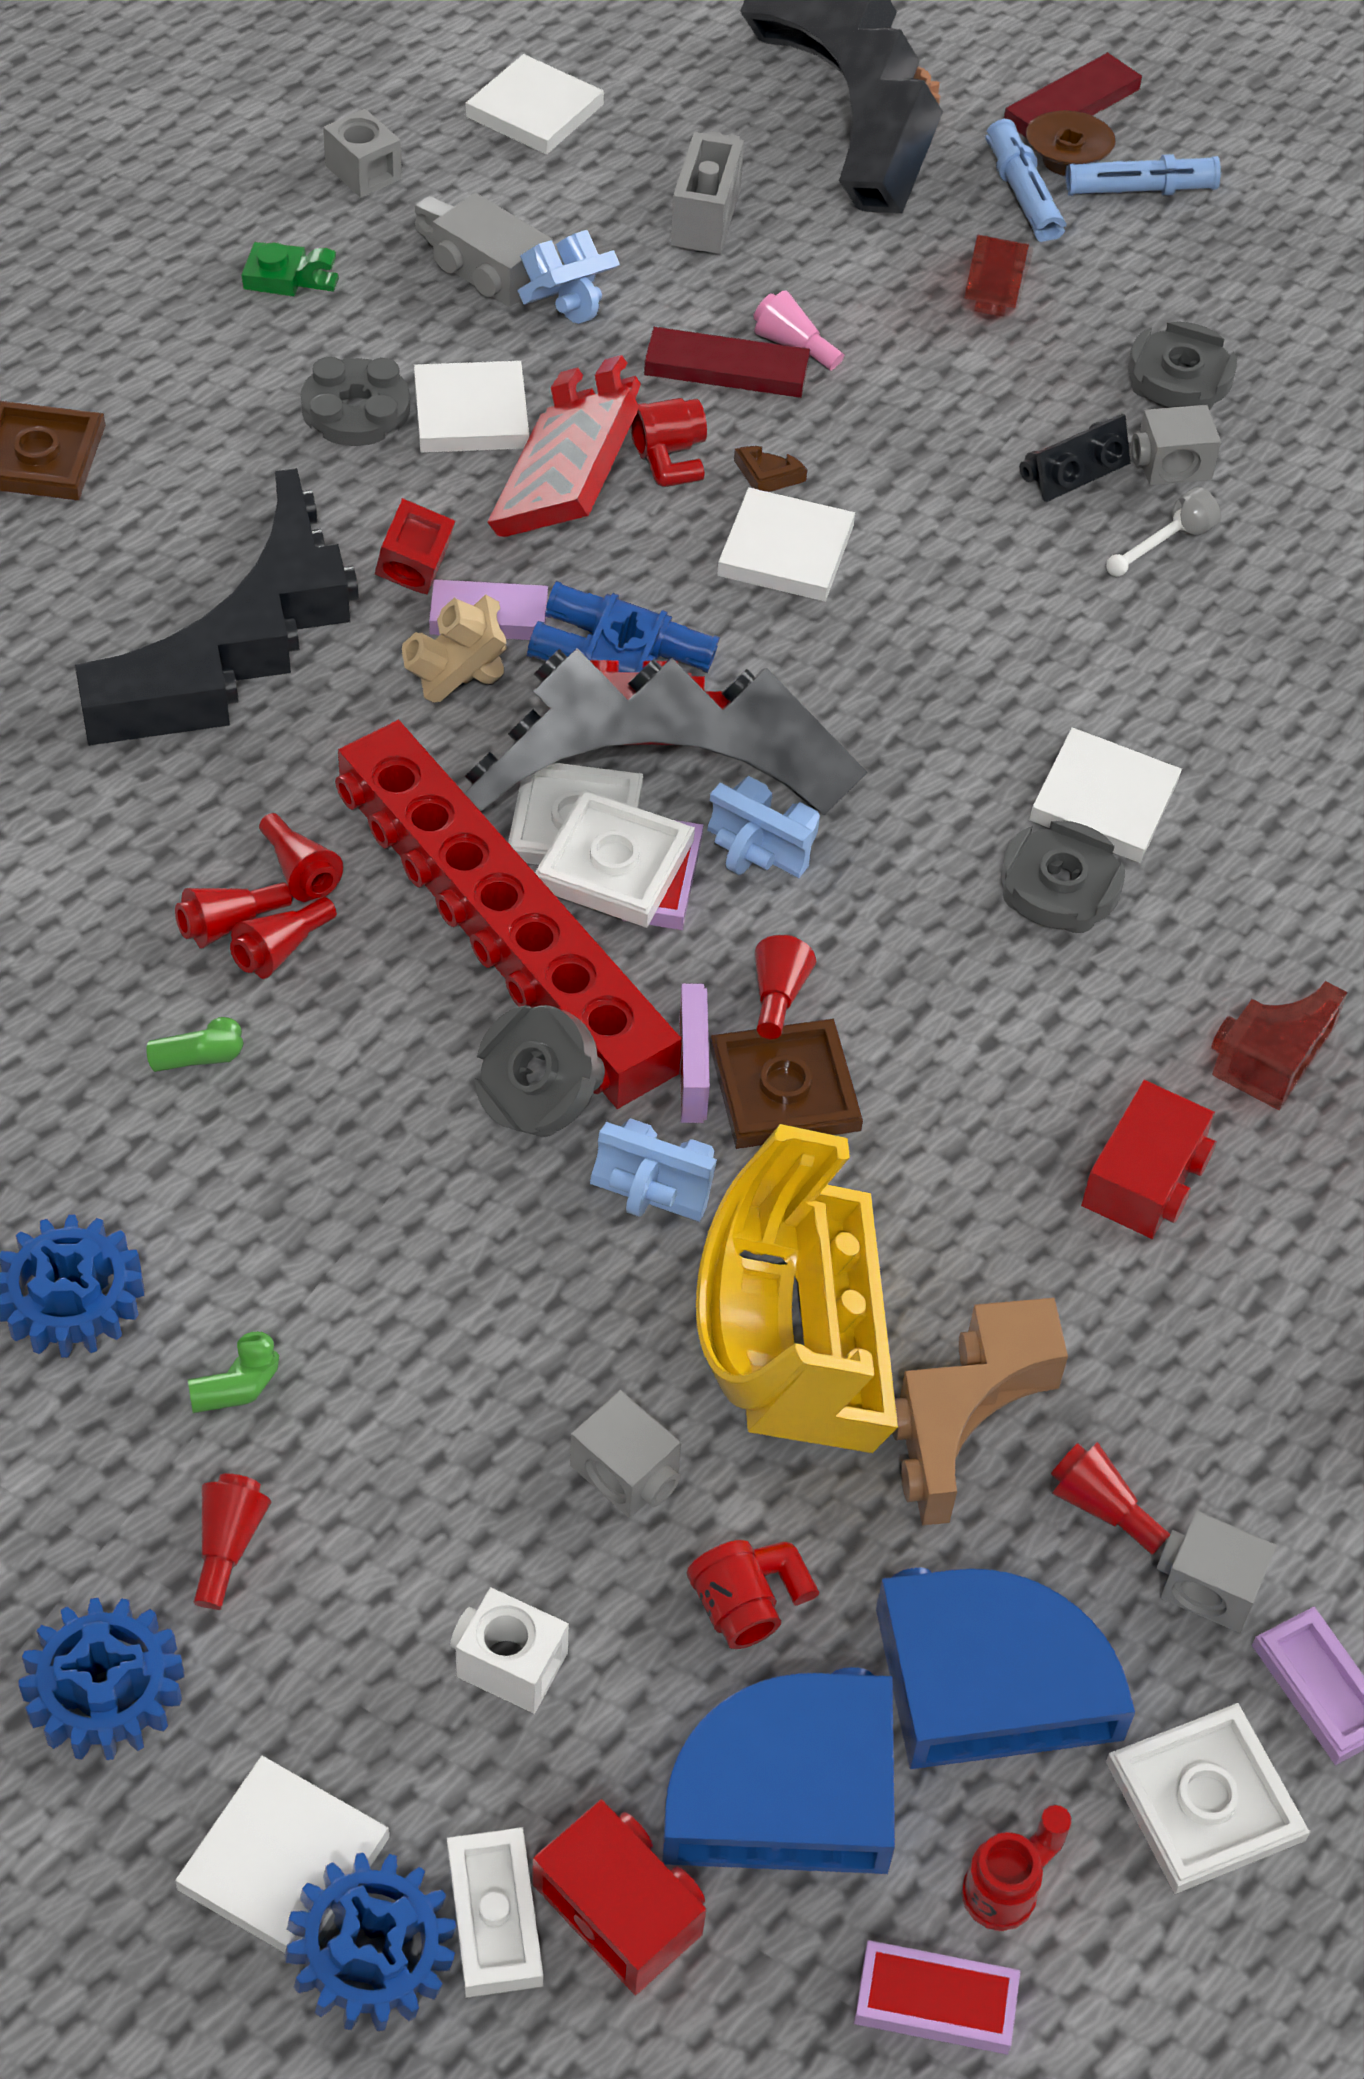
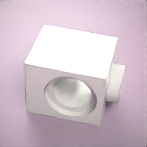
(517, 1677)

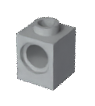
(362, 152)
(1176, 445)
(626, 1455)
(1215, 1570)

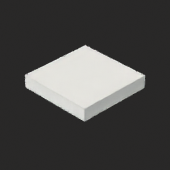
(534, 104)
(471, 406)
(786, 544)
(1108, 791)
(549, 797)
(615, 858)
(1207, 1798)
(270, 1845)

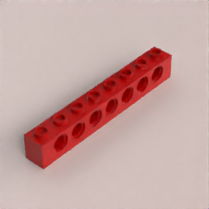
(504, 907)

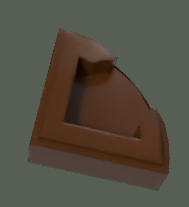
(767, 470)

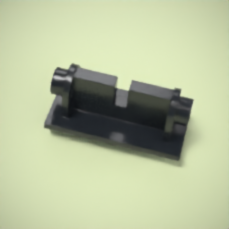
(1079, 458)

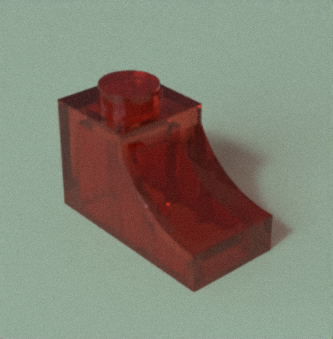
(997, 274)
(1275, 1044)

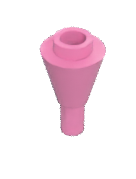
(785, 323)

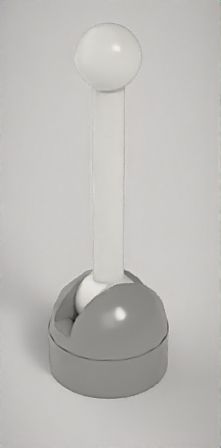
(1192, 513)

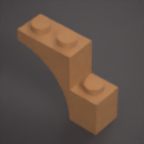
(1003, 1357)

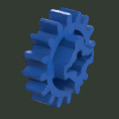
(66, 1294)
(68, 1676)
(395, 1921)

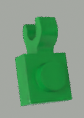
(284, 268)

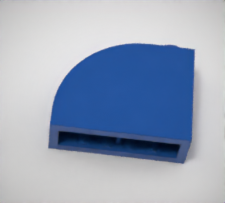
(996, 1667)
(788, 1778)

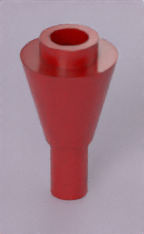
(306, 865)
(213, 912)
(268, 941)
(782, 970)
(1097, 1488)
(229, 1520)

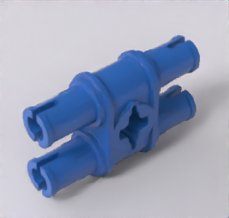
(618, 632)

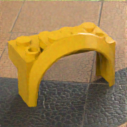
(841, 1379)

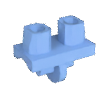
(571, 281)
(757, 832)
(654, 1171)

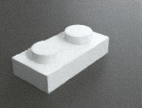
(494, 1912)

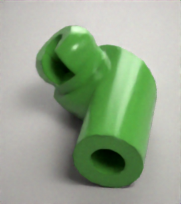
(214, 1045)
(243, 1380)

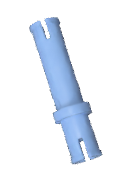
(1018, 167)
(1148, 175)

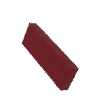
(1082, 90)
(727, 362)

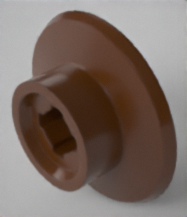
(1069, 139)

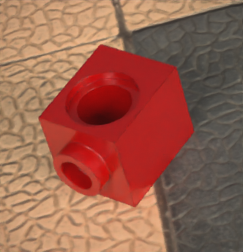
(414, 547)

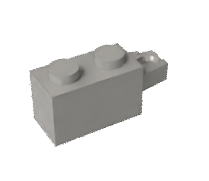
(707, 192)
(479, 244)

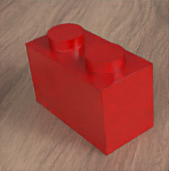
(1148, 1160)
(620, 1895)

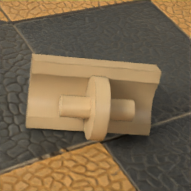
(464, 650)

